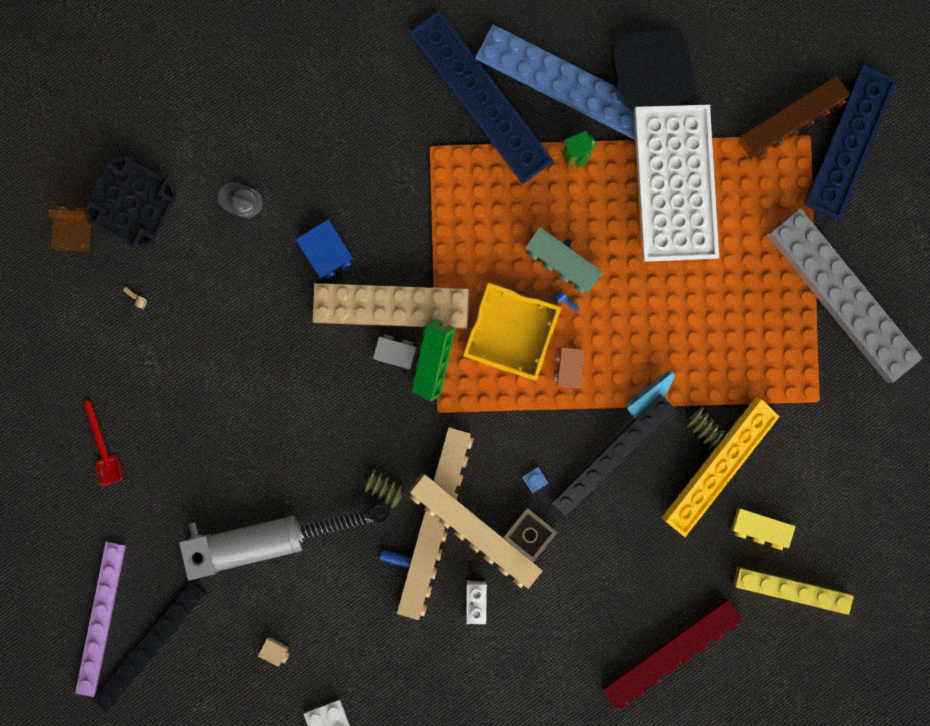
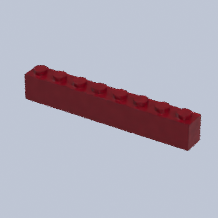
(671, 653)

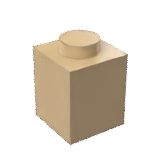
(274, 652)

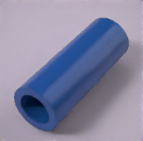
(396, 558)

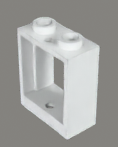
(477, 595)

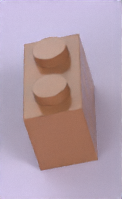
(570, 368)

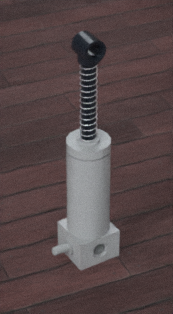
(260, 541)

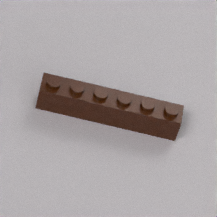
(793, 118)

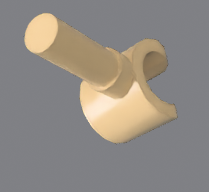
(139, 302)

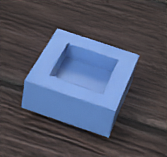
(535, 480)

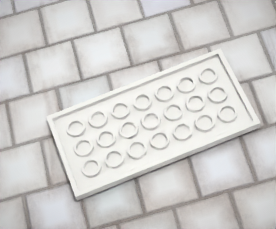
(676, 183)

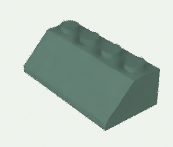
(563, 260)

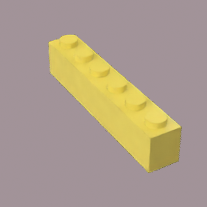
(793, 590)

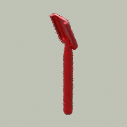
(108, 467)

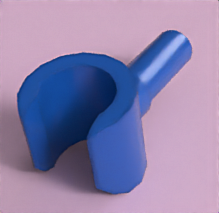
(560, 297)

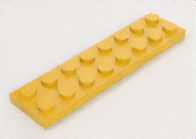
(720, 466)

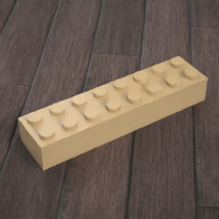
(390, 305)

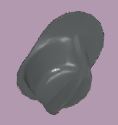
(240, 200)

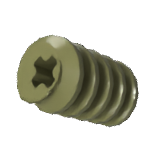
(705, 428)
(383, 489)

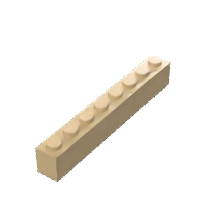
(474, 530)

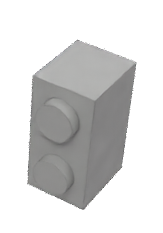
(395, 352)

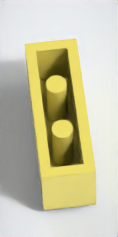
(762, 529)

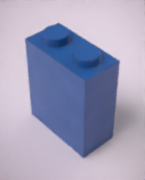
(325, 250)

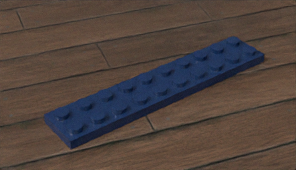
(481, 97)

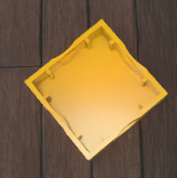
(512, 332)

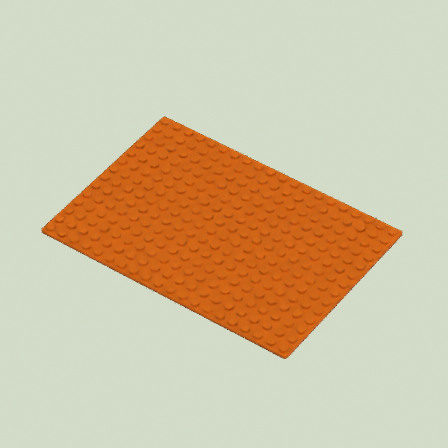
(720, 323)

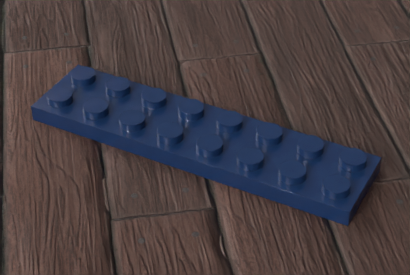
(850, 143)

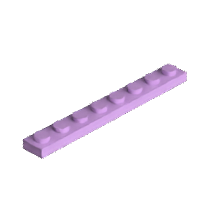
(100, 619)

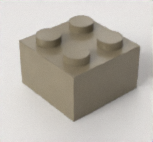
(530, 535)

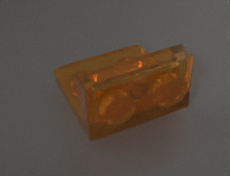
(70, 229)

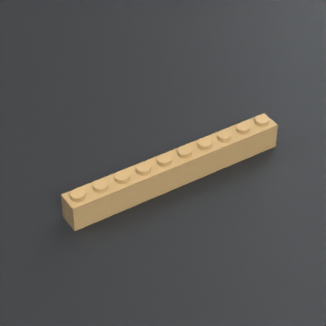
(431, 530)

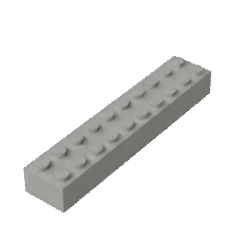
(844, 296)

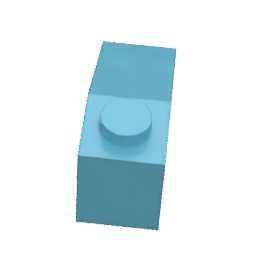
(650, 393)

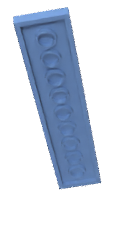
(556, 79)

